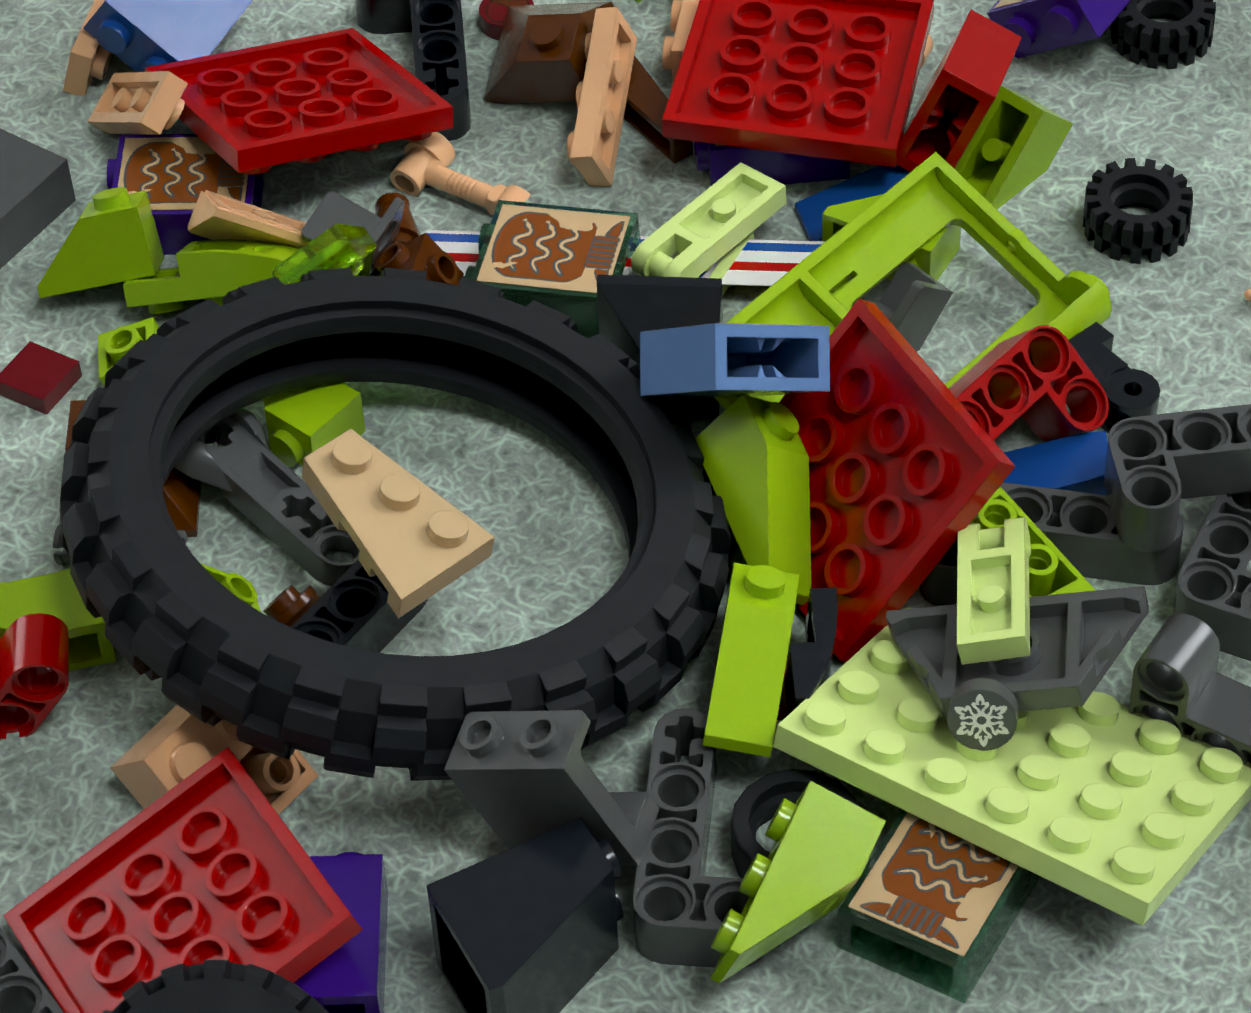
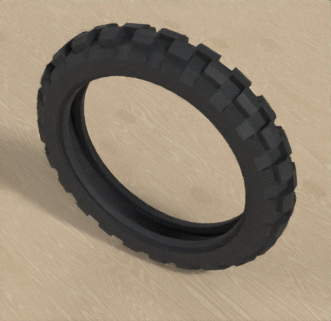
(357, 703)

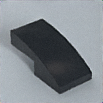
(811, 661)

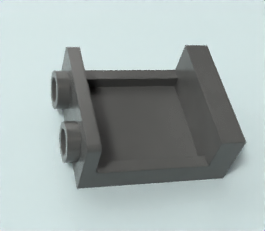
(531, 778)

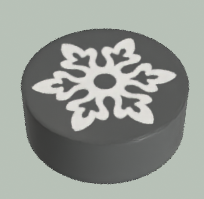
(982, 714)

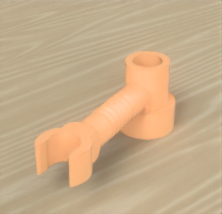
(428, 163)

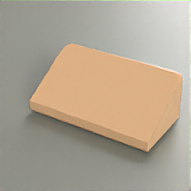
(229, 218)

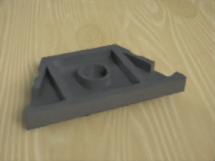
(1070, 647)

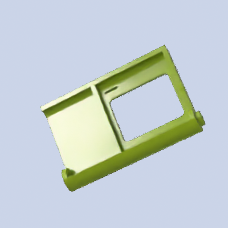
(895, 230)

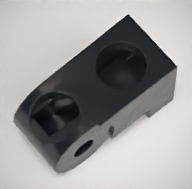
(1128, 390)

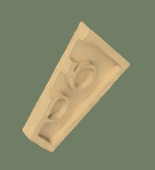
(396, 521)

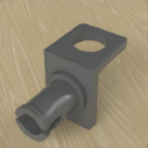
(340, 210)

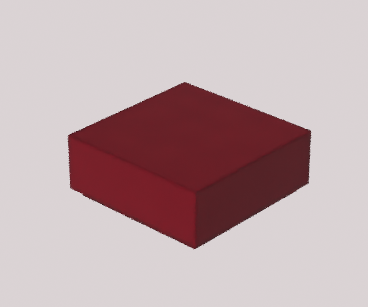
(39, 377)

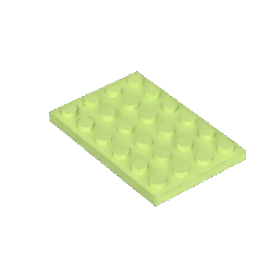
(1074, 796)

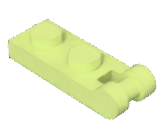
(710, 225)
(993, 592)

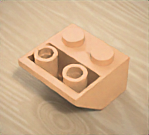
(184, 744)

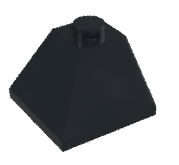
(656, 303)

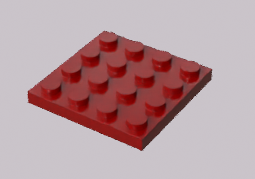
(801, 76)
(304, 100)
(889, 473)
(183, 883)

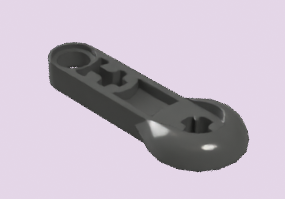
(268, 493)

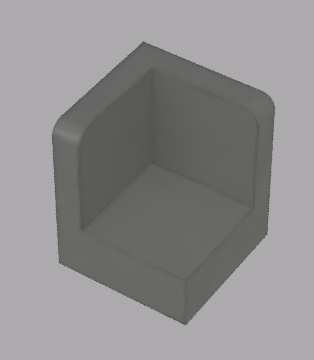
(913, 303)

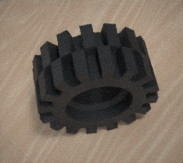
(1164, 41)
(1137, 233)

